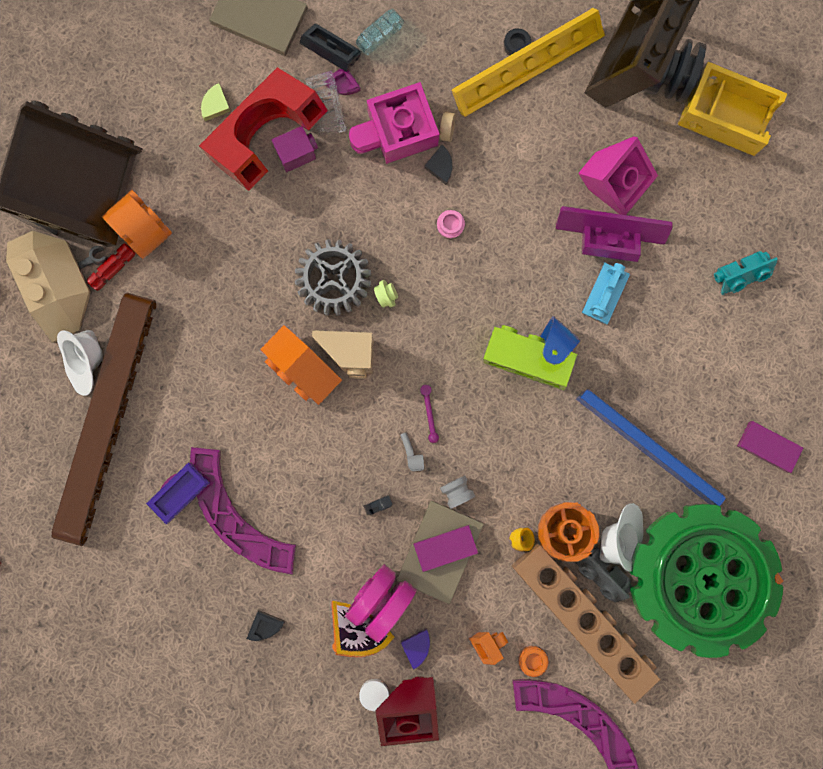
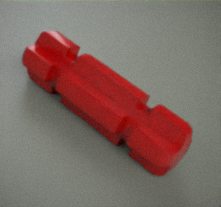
(111, 267)

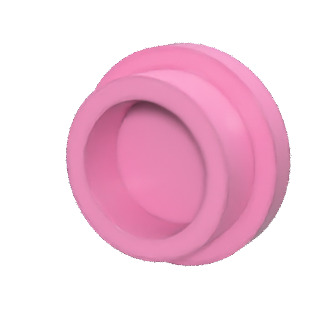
(450, 224)

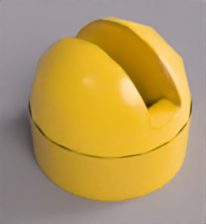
(528, 539)

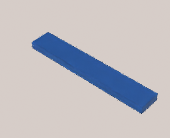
(650, 448)

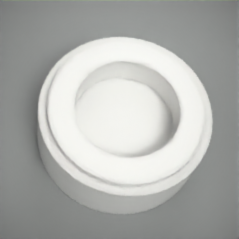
(373, 694)

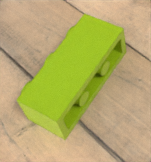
(525, 357)

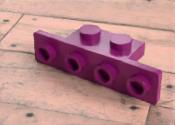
(612, 234)

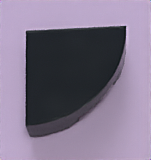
(440, 165)
(378, 505)
(264, 626)

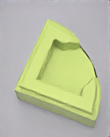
(214, 103)

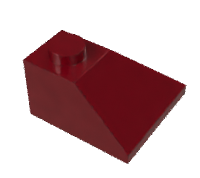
(409, 713)

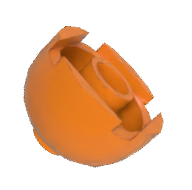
(568, 532)

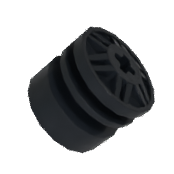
(682, 72)

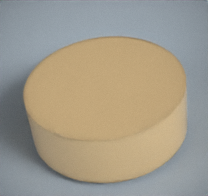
(447, 126)

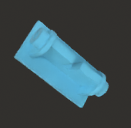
(606, 292)

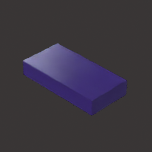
(178, 493)

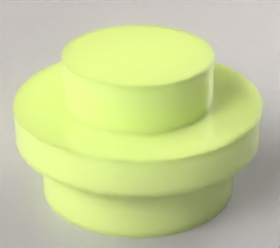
(386, 294)

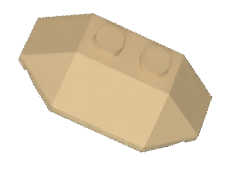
(49, 282)

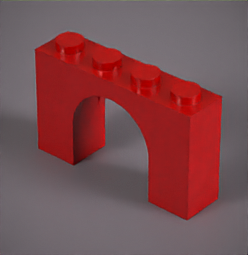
(274, 98)

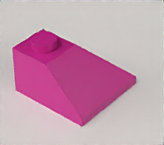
(619, 174)

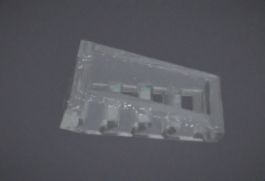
(333, 120)

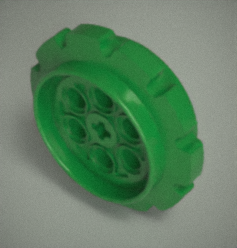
(753, 581)

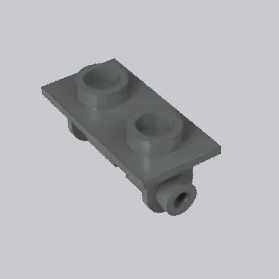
(613, 584)

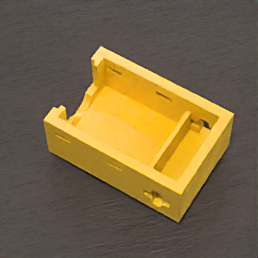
(731, 109)

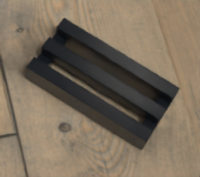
(330, 47)

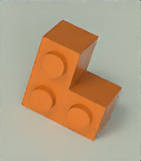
(299, 364)

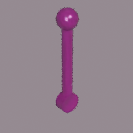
(426, 391)

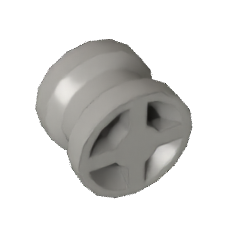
(457, 492)

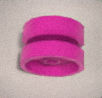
(382, 604)

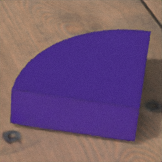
(417, 647)

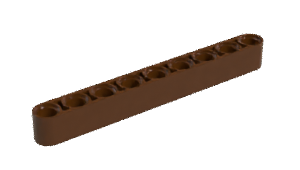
(102, 419)

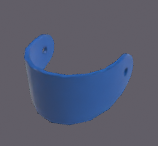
(558, 338)

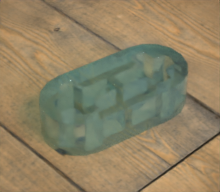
(379, 32)

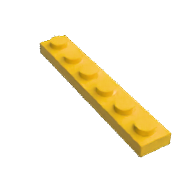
(528, 62)

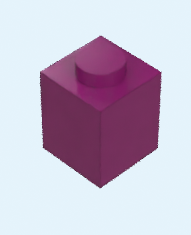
(295, 148)

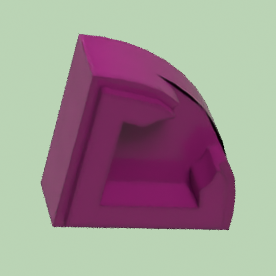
(345, 82)

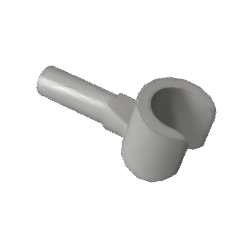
(415, 462)

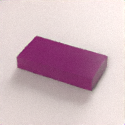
(770, 447)
(445, 548)

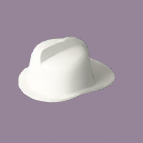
(80, 357)
(622, 537)

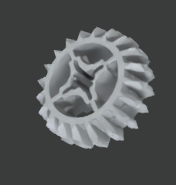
(350, 295)

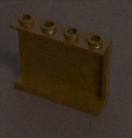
(65, 173)

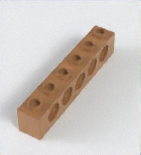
(640, 675)

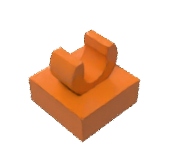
(488, 646)

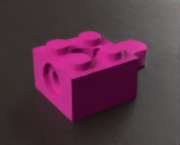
(390, 115)

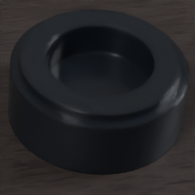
(516, 40)

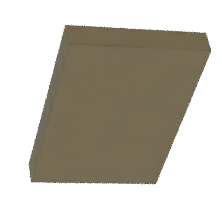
(261, 21)
(443, 580)

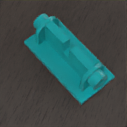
(756, 268)

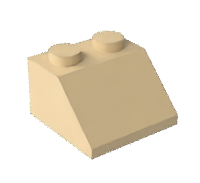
(348, 350)

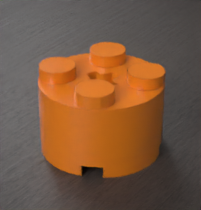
(137, 224)

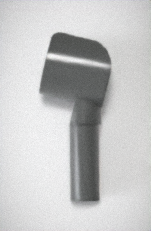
(91, 259)

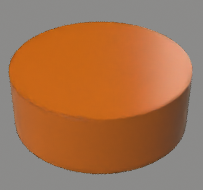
(533, 661)

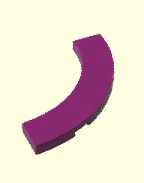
(231, 525)
(580, 712)

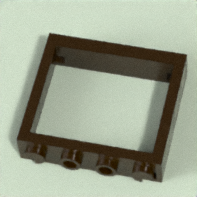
(614, 75)

